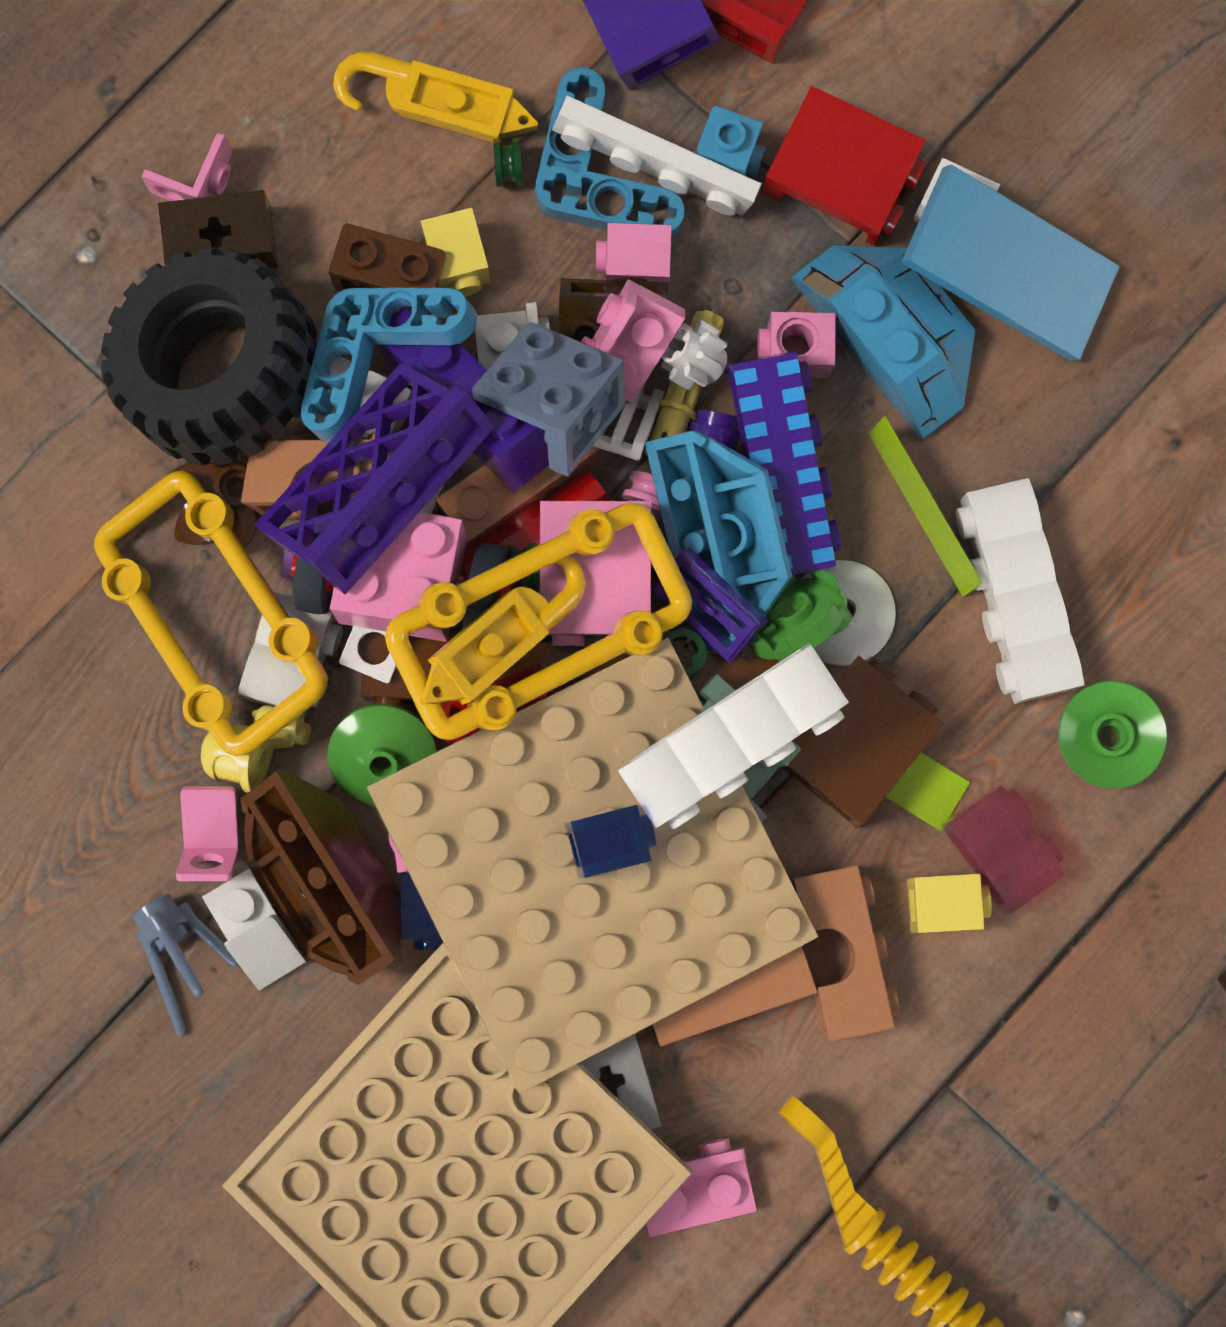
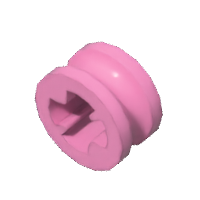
(642, 490)

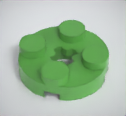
(803, 615)

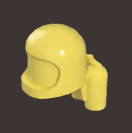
(253, 767)

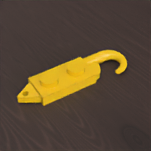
(438, 97)
(499, 638)

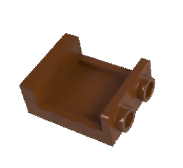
(868, 749)

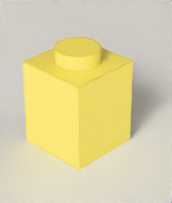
(465, 257)
(948, 903)

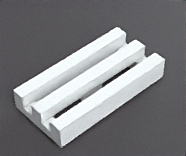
(616, 443)

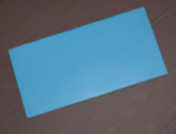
(1010, 263)

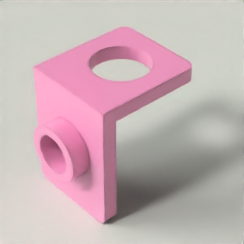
(211, 178)
(209, 832)

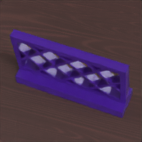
(390, 491)

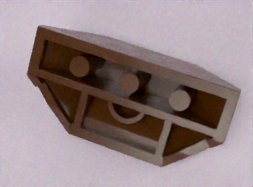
(322, 876)

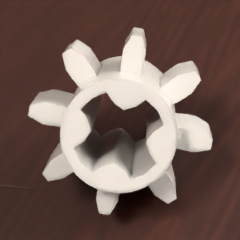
(695, 355)

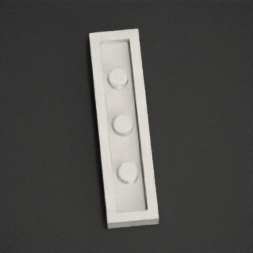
(638, 150)

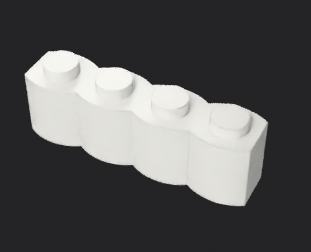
(1020, 590)
(734, 735)

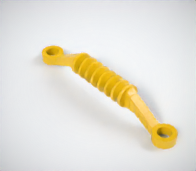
(860, 1228)

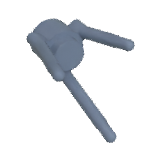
(163, 927)

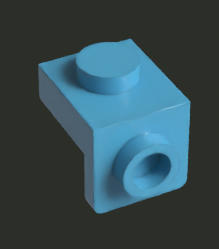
(732, 141)

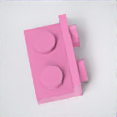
(637, 330)
(712, 1192)

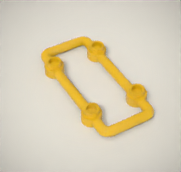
(446, 604)
(288, 640)

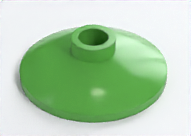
(1138, 731)
(373, 733)

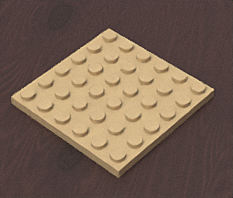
(593, 959)
(441, 1189)

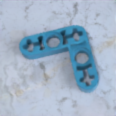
(575, 173)
(373, 329)

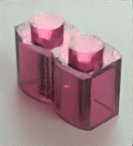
(1004, 848)

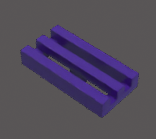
(724, 593)

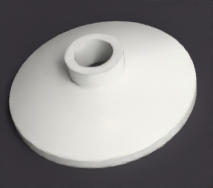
(872, 616)

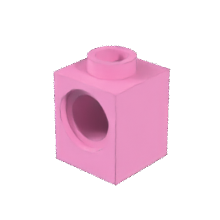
(635, 253)
(814, 328)

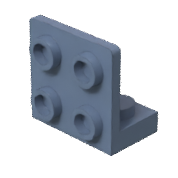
(558, 388)

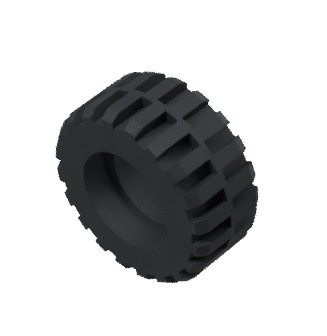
(170, 316)

